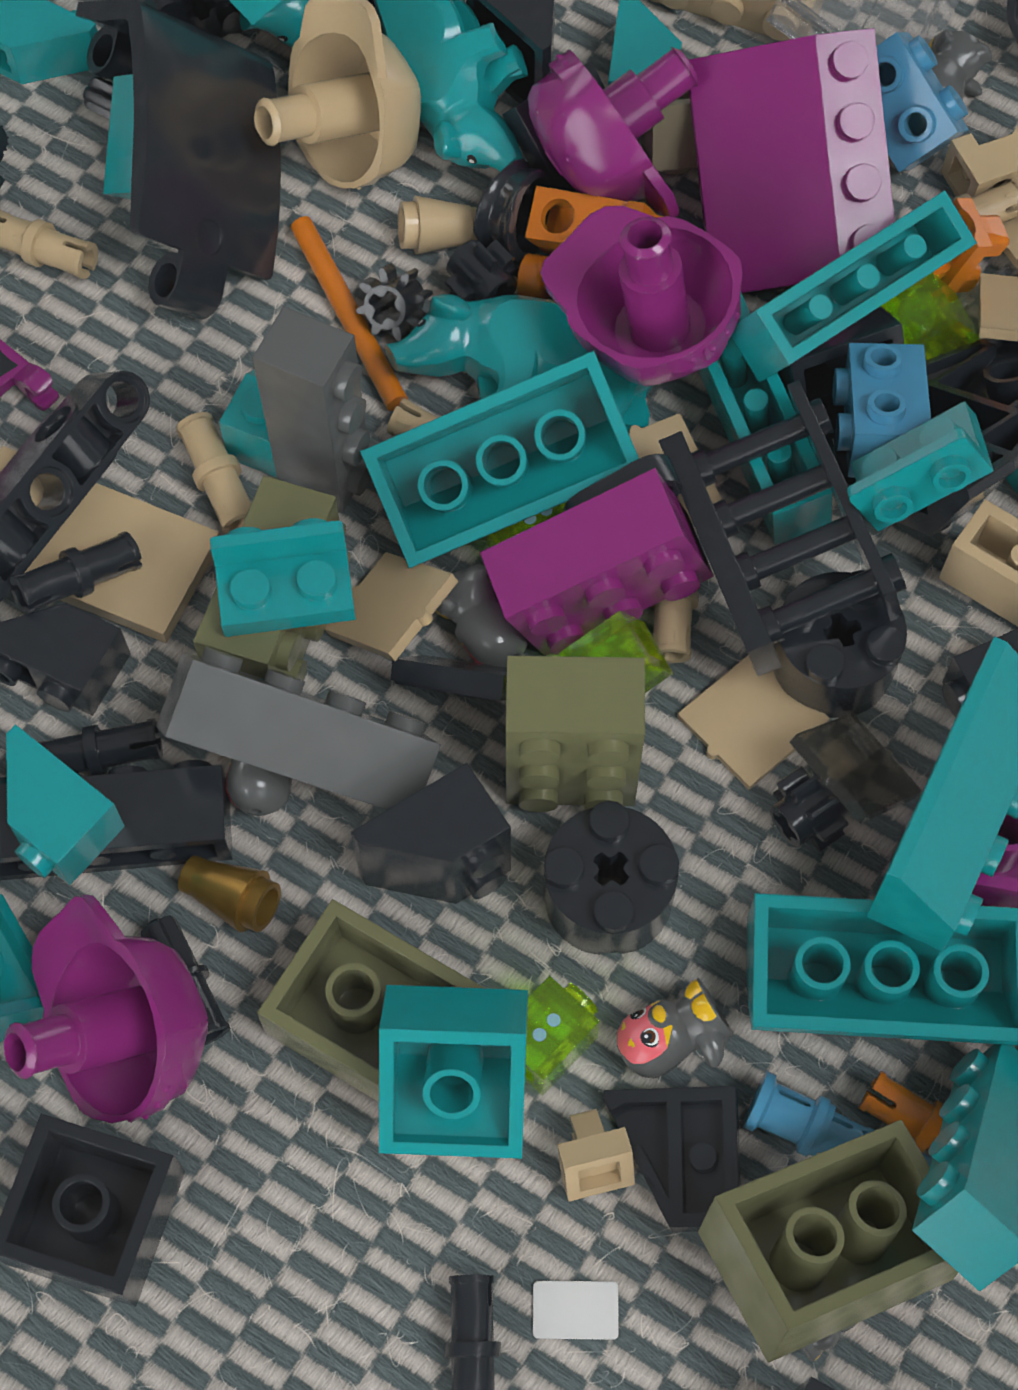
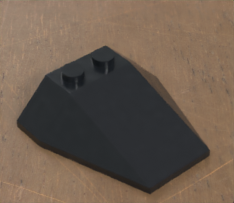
(987, 380)

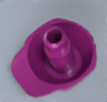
(595, 131)
(646, 293)
(114, 1019)

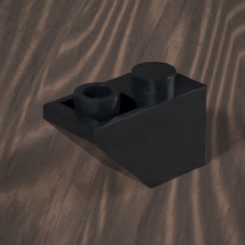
(63, 656)

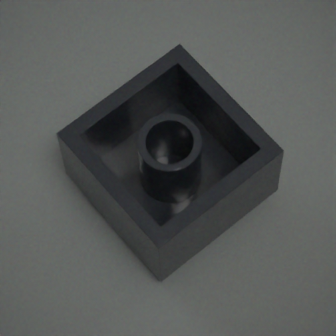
(88, 1209)

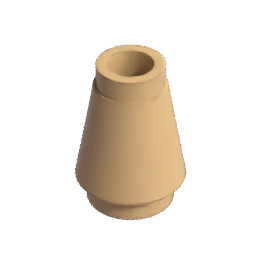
(434, 224)

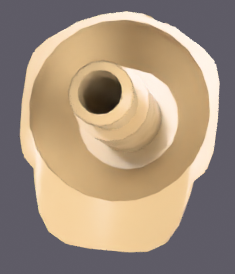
(347, 98)

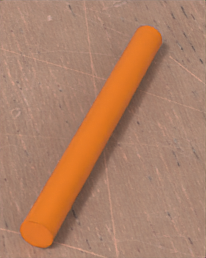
(345, 309)

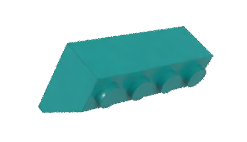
(499, 459)
(958, 813)
(839, 973)

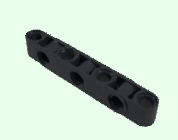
(68, 457)

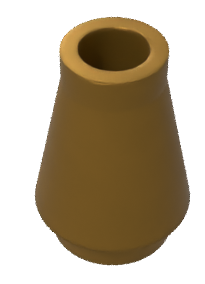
(234, 893)

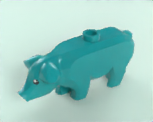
(459, 77)
(502, 345)

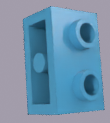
(916, 107)
(881, 396)

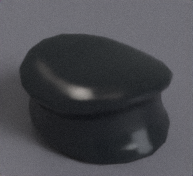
(507, 206)

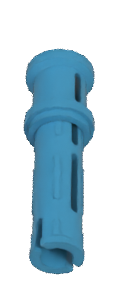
(800, 1119)

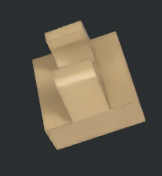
(595, 1158)

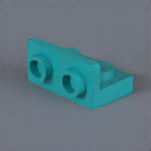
(920, 467)
(282, 577)

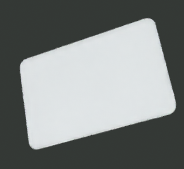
(575, 1310)

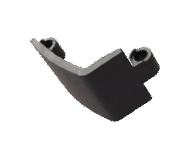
(196, 157)

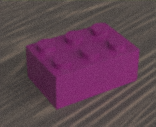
(597, 560)

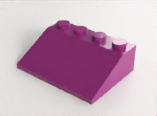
(792, 153)

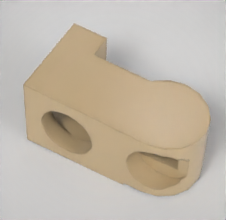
(981, 167)

